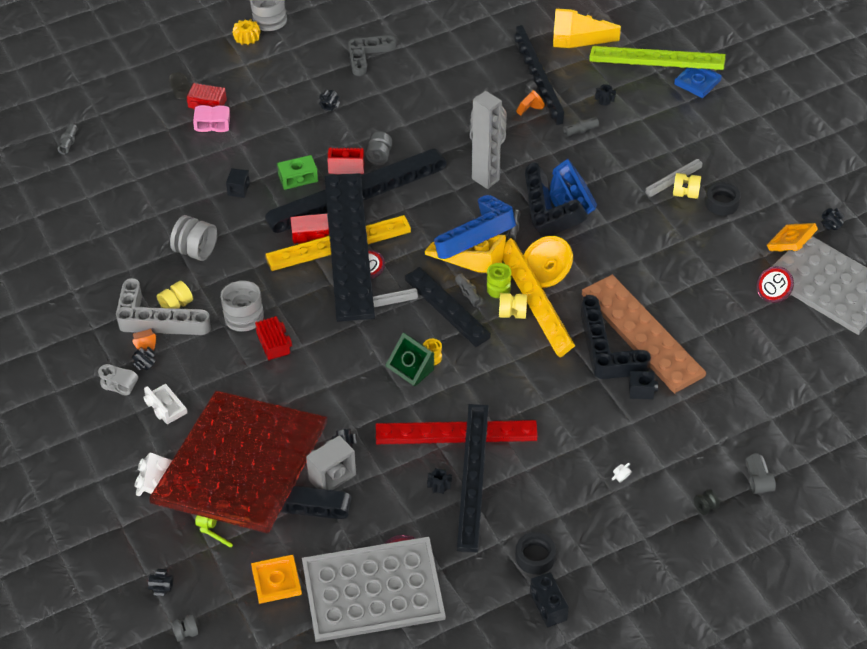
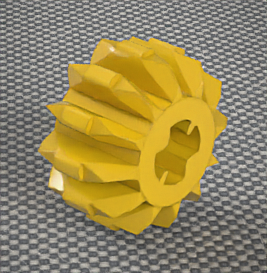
(246, 32)

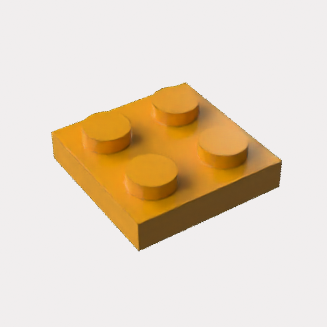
(792, 237)
(276, 579)

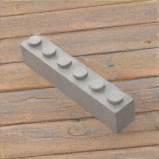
(486, 139)

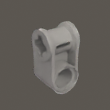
(119, 380)

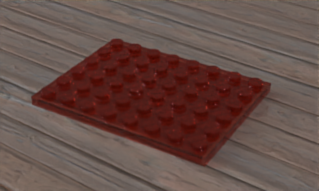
(239, 461)

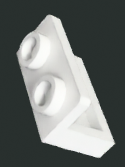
(165, 403)
(151, 471)

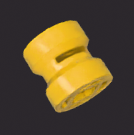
(435, 346)

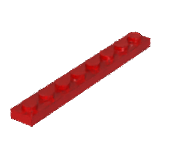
(453, 432)

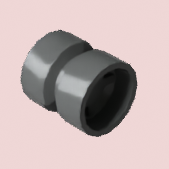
(379, 148)

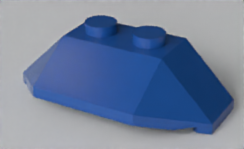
(569, 186)

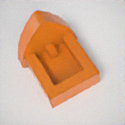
(532, 100)
(144, 339)

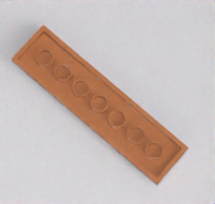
(645, 333)

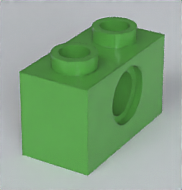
(297, 172)

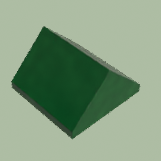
(411, 360)

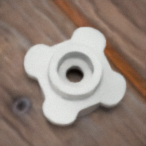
(622, 472)

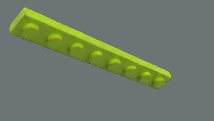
(658, 57)

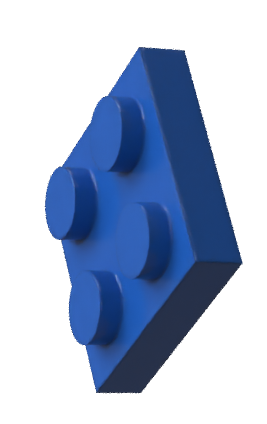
(698, 81)

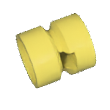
(693, 185)
(176, 297)
(512, 305)

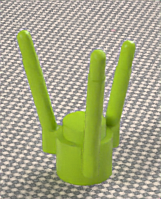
(206, 524)

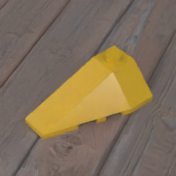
(578, 30)
(477, 257)

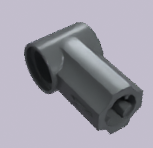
(760, 479)

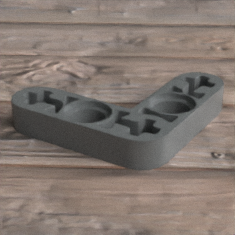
(357, 48)

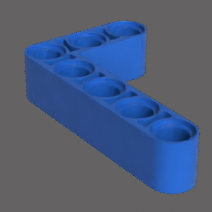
(494, 219)

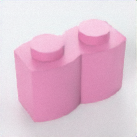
(211, 118)

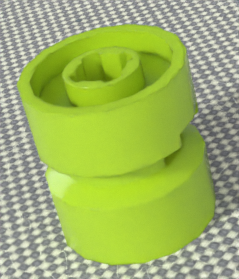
(498, 279)

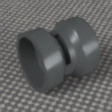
(189, 626)

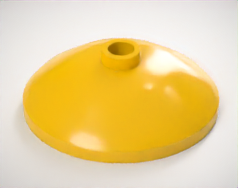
(547, 253)

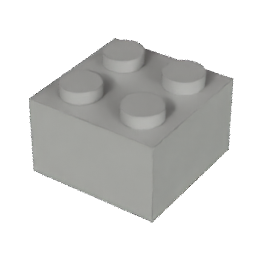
(331, 464)

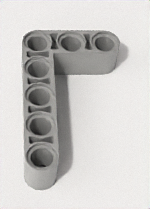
(160, 320)

